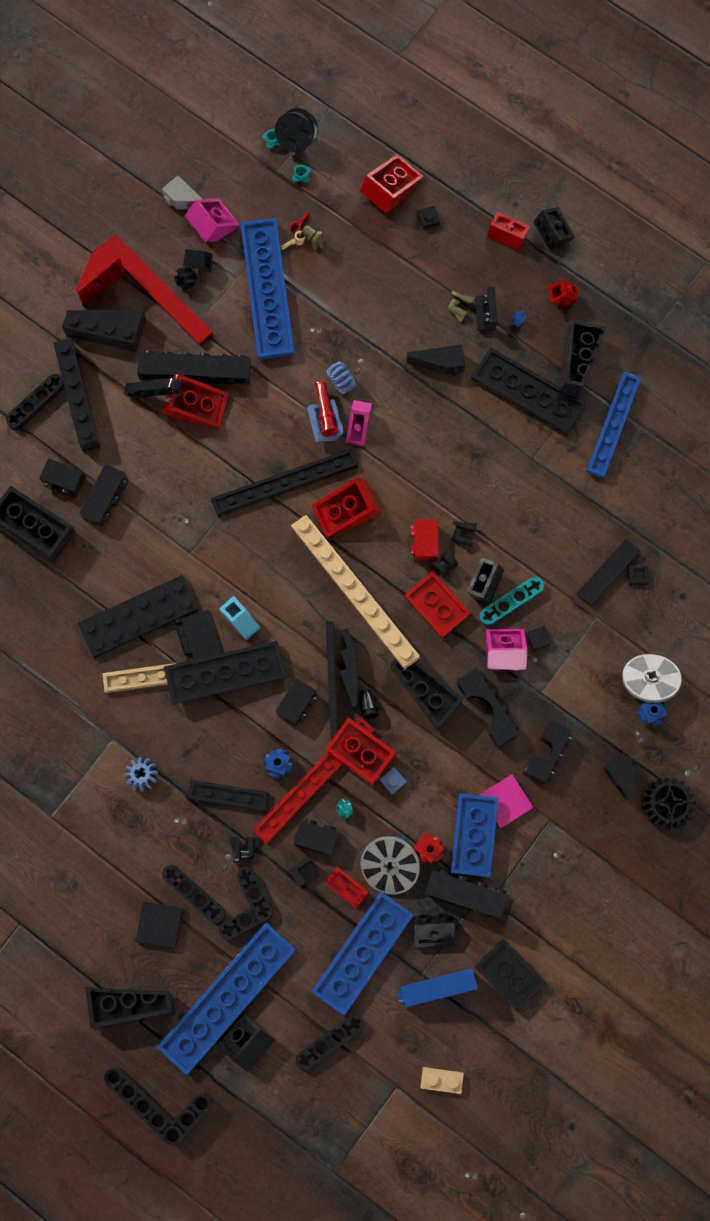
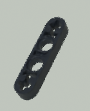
(153, 388)
(32, 399)
(192, 895)
(331, 1043)

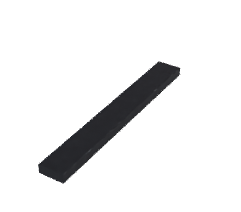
(284, 482)

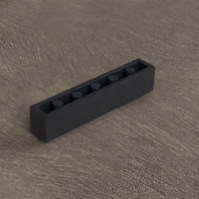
(201, 367)
(76, 395)

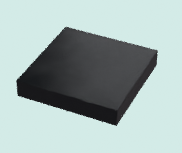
(159, 924)

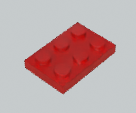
(437, 605)

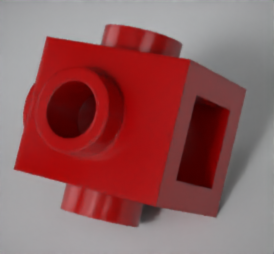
(563, 293)
(428, 841)

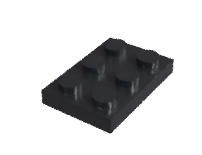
(510, 974)

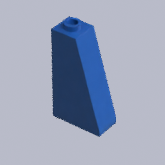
(437, 987)

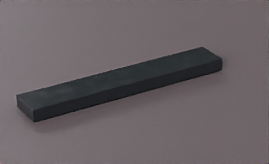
(332, 678)

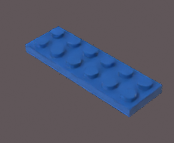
(362, 953)

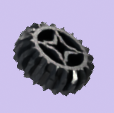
(686, 802)

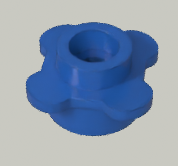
(518, 318)

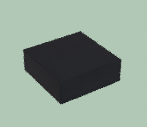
(637, 574)
(539, 638)

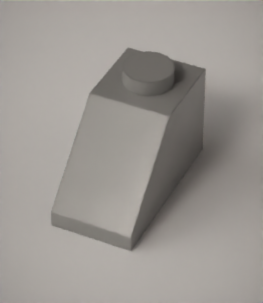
(179, 194)

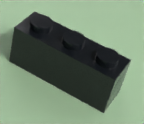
(104, 495)

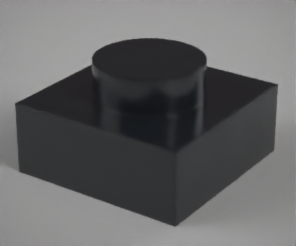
(428, 217)

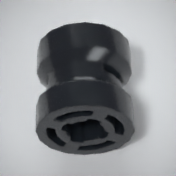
(445, 564)

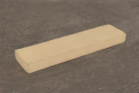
(134, 678)

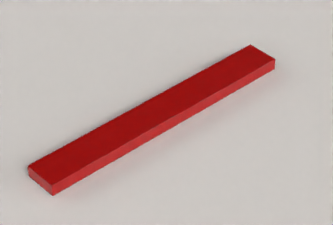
(160, 292)
(301, 793)

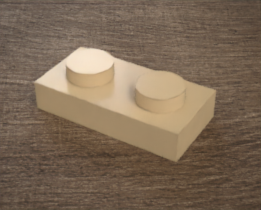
(441, 1080)

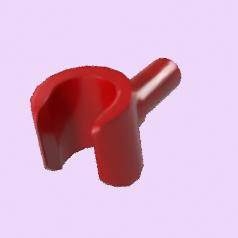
(299, 223)

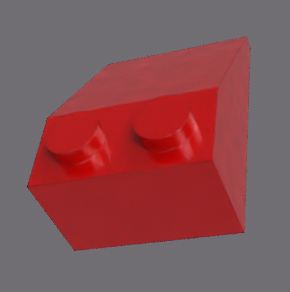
(390, 183)
(99, 274)
(196, 403)
(347, 507)
(361, 752)

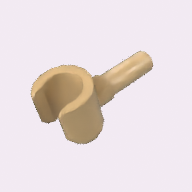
(296, 240)

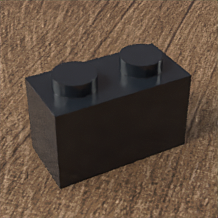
(62, 477)
(485, 581)
(296, 702)
(316, 837)

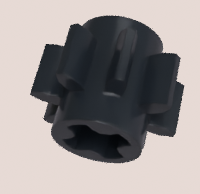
(185, 278)

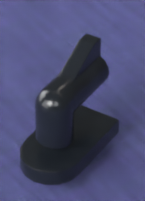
(457, 537)
(251, 843)

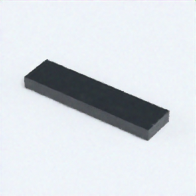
(608, 572)
(228, 795)

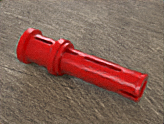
(326, 416)

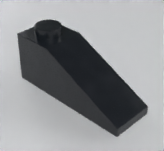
(442, 360)

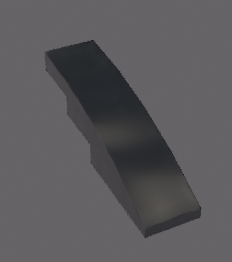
(349, 675)

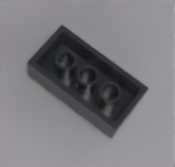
(34, 524)

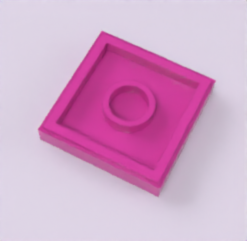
(511, 801)

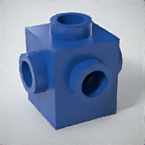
(647, 717)
(283, 768)

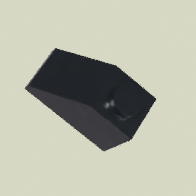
(622, 774)

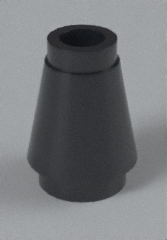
(368, 705)

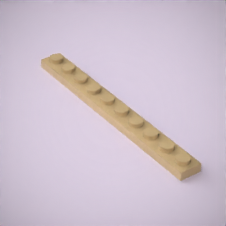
(355, 592)

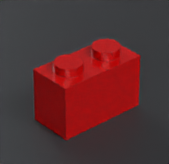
(425, 540)

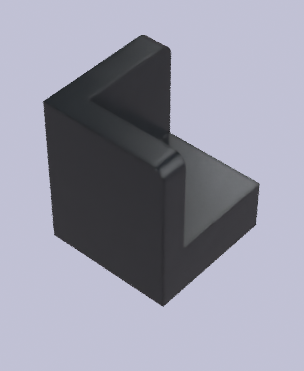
(198, 260)
(303, 872)

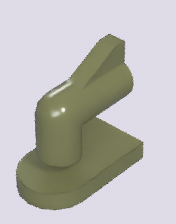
(317, 237)
(458, 312)

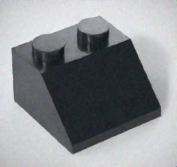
(245, 1041)

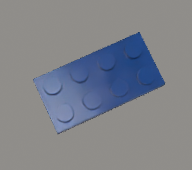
(474, 835)

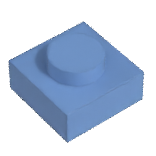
(393, 781)

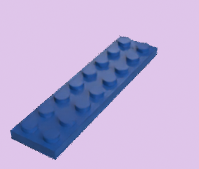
(267, 288)
(226, 998)

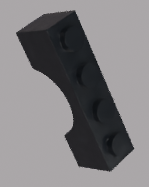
(475, 687)

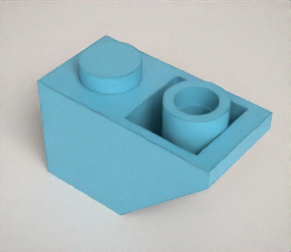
(239, 618)

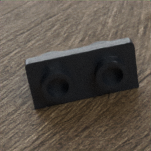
(553, 227)
(486, 310)
(434, 930)

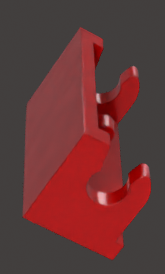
(508, 231)
(346, 887)

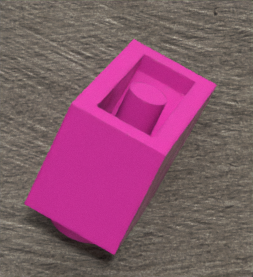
(358, 422)

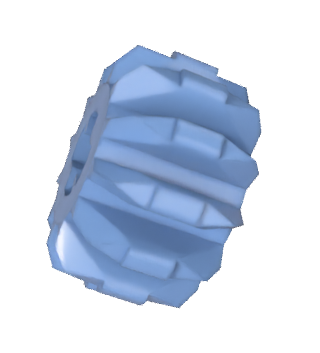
(341, 378)
(139, 768)

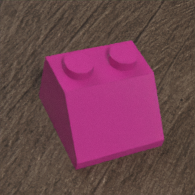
(211, 219)
(506, 649)

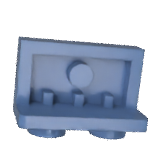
(314, 411)

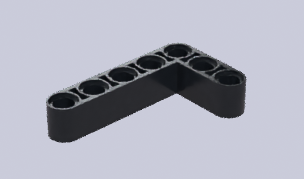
(155, 1109)

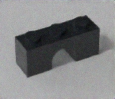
(556, 737)

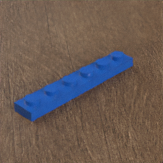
(613, 425)

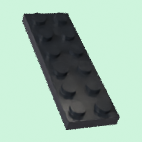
(528, 390)
(138, 616)
(224, 672)

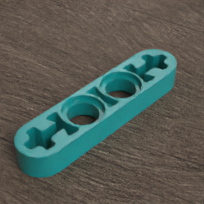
(510, 600)

